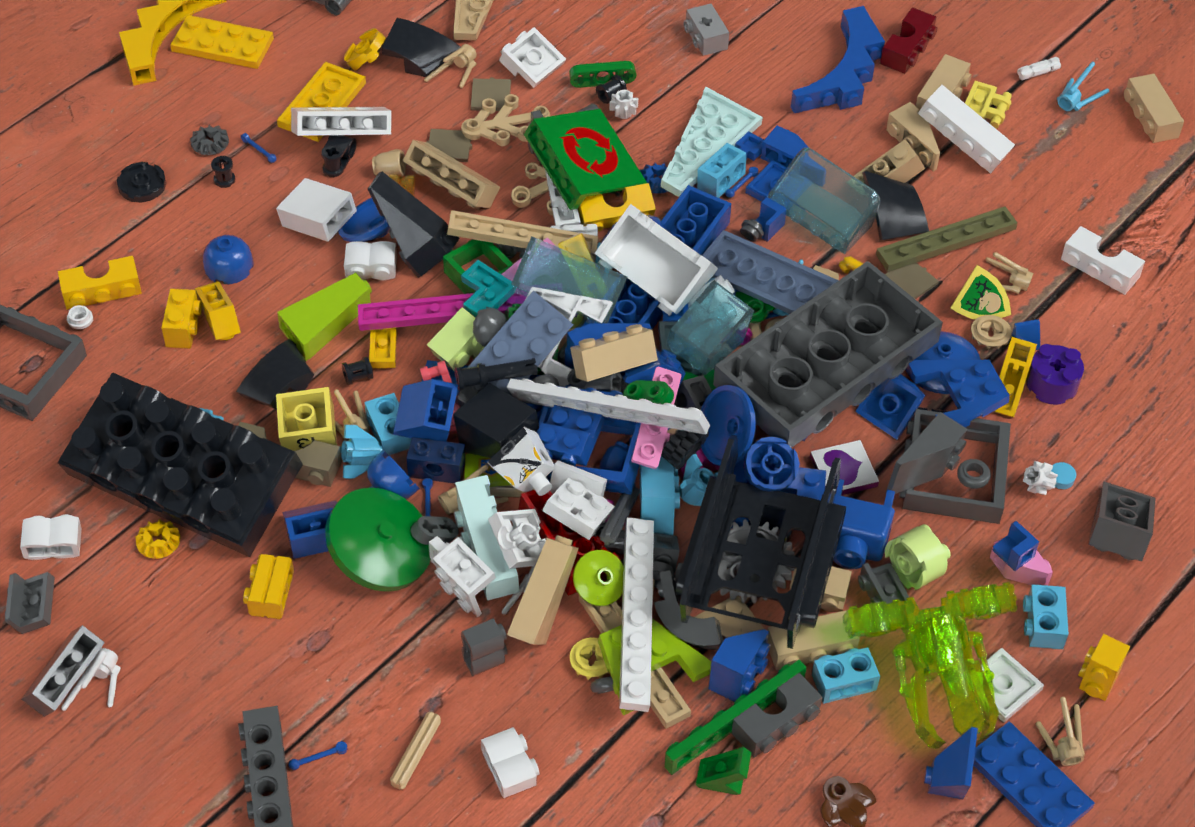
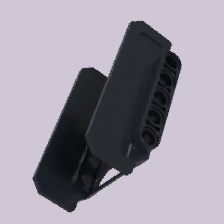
(728, 500)

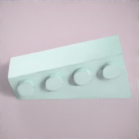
(473, 511)

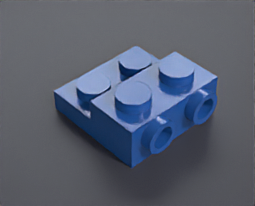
(570, 434)

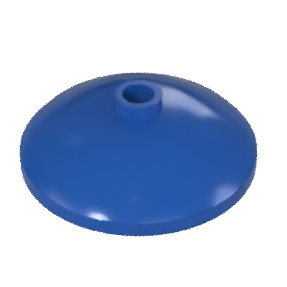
(365, 224)
(948, 348)
(728, 413)

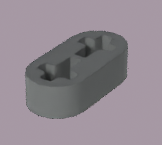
(429, 527)

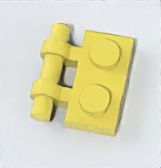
(981, 98)

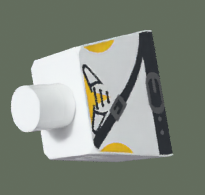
(524, 462)

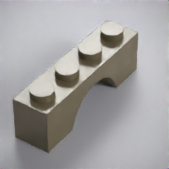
(319, 459)

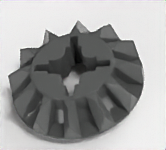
(206, 146)

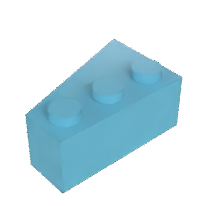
(659, 495)

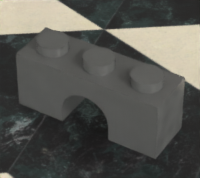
(761, 731)

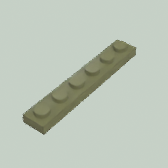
(946, 239)

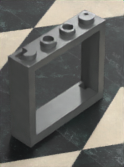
(74, 353)
(978, 430)

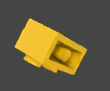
(181, 318)
(1102, 666)

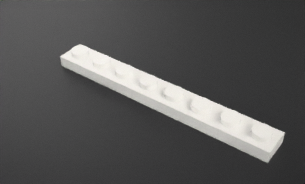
(610, 406)
(637, 615)

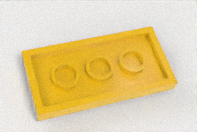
(222, 41)
(327, 88)

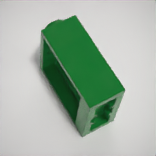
(469, 252)

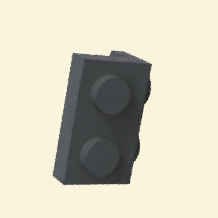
(881, 583)
(29, 602)

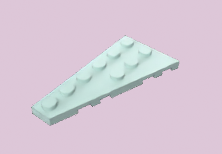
(709, 128)

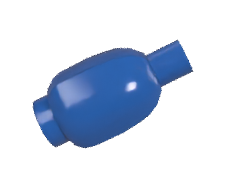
(614, 457)

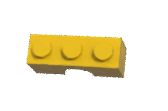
(596, 211)
(118, 283)

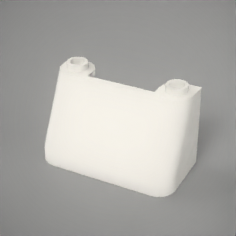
(655, 260)

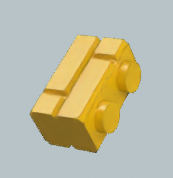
(269, 586)

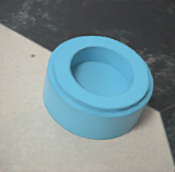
(1066, 475)

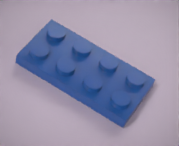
(1030, 779)

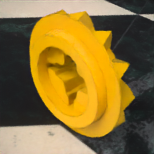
(159, 548)

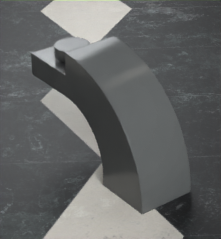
(697, 632)

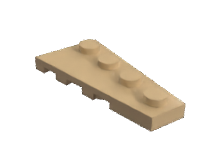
(470, 18)

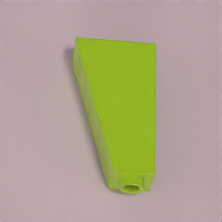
(323, 314)

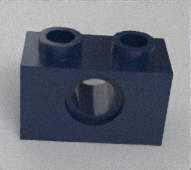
(436, 460)

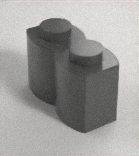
(484, 646)

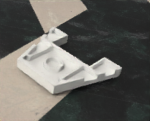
(568, 306)

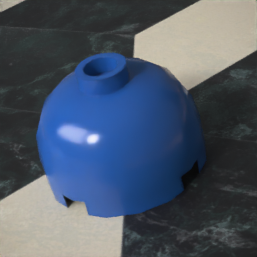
(227, 259)
(771, 464)
(388, 475)

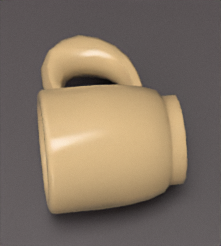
(390, 163)

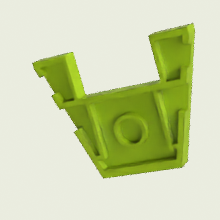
(664, 650)

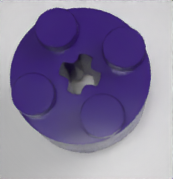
(1055, 373)

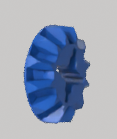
(654, 183)

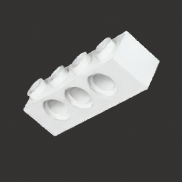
(340, 121)

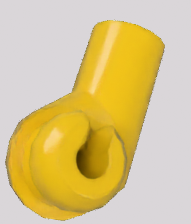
(849, 263)

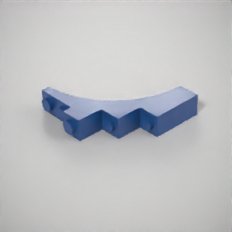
(844, 83)

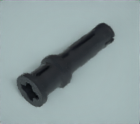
(483, 374)

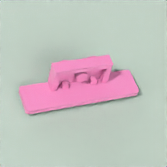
(652, 438)

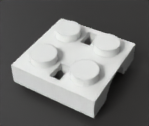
(578, 508)
(519, 542)

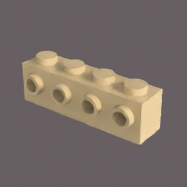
(451, 174)

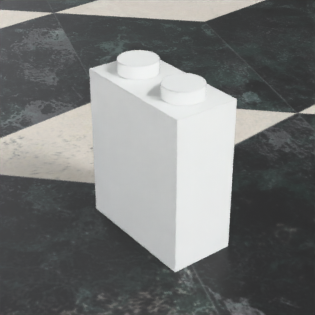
(316, 209)

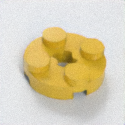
(365, 50)

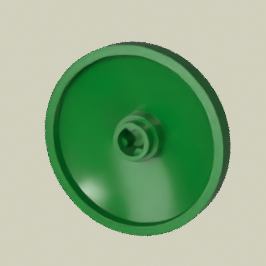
(373, 539)

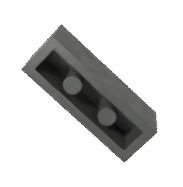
(63, 671)

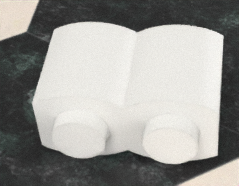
(371, 260)
(51, 537)
(509, 762)

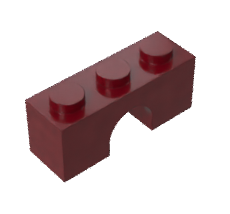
(903, 50)

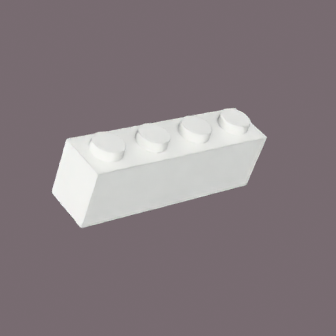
(966, 128)

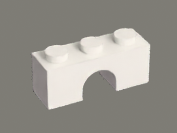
(1117, 271)

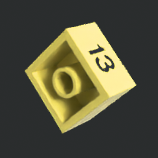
(305, 418)

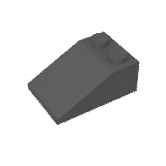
(929, 454)
(1123, 522)

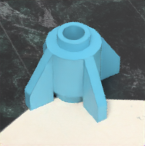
(358, 451)
(694, 481)

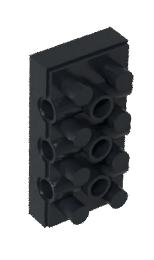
(169, 460)

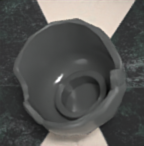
(487, 324)

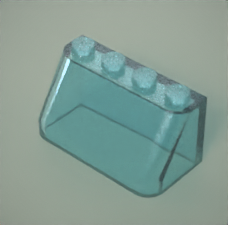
(826, 200)
(565, 272)

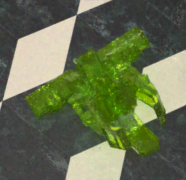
(942, 648)

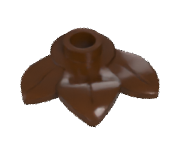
(848, 806)

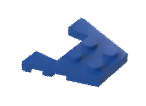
(970, 383)

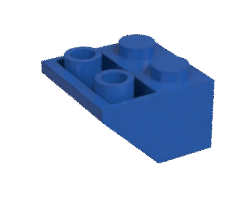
(426, 410)
(307, 528)
(738, 664)

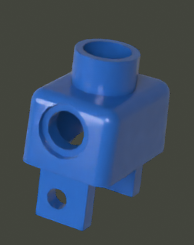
(863, 530)

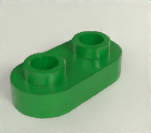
(647, 390)

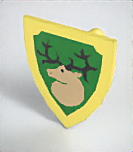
(982, 296)

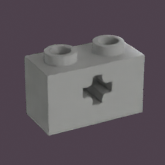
(706, 29)

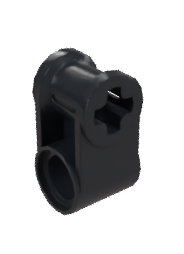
(337, 154)

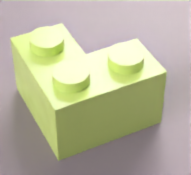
(456, 341)

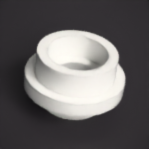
(79, 317)

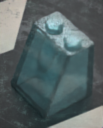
(710, 328)

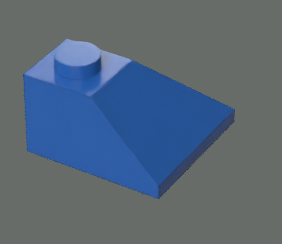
(892, 405)
(953, 768)

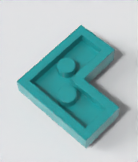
(490, 287)

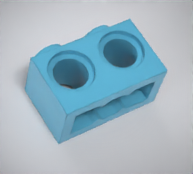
(722, 170)
(381, 416)
(1051, 616)
(847, 680)

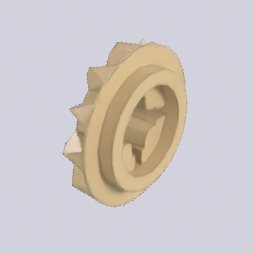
(1000, 328)

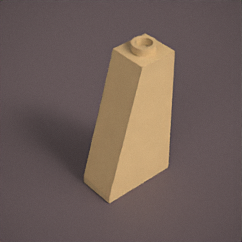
(544, 592)

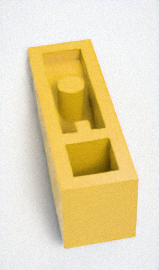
(218, 311)
(1015, 373)

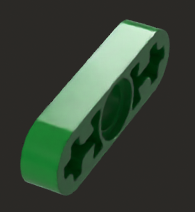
(585, 70)

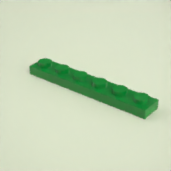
(721, 724)

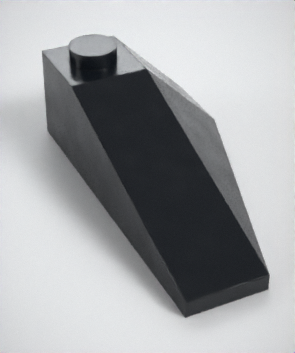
(413, 225)

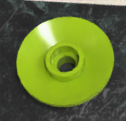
(588, 580)

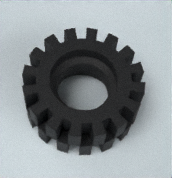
(682, 447)

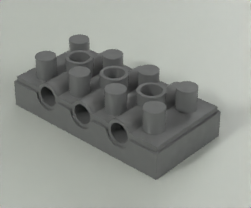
(830, 353)

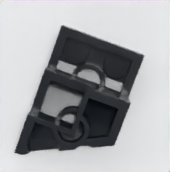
(418, 46)
(899, 207)
(277, 373)

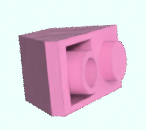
(1035, 572)

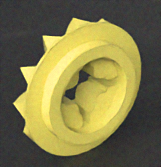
(582, 652)

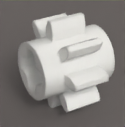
(623, 104)
(1040, 478)

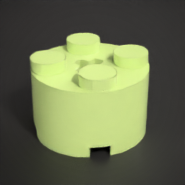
(918, 557)

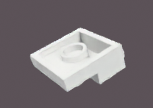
(531, 57)

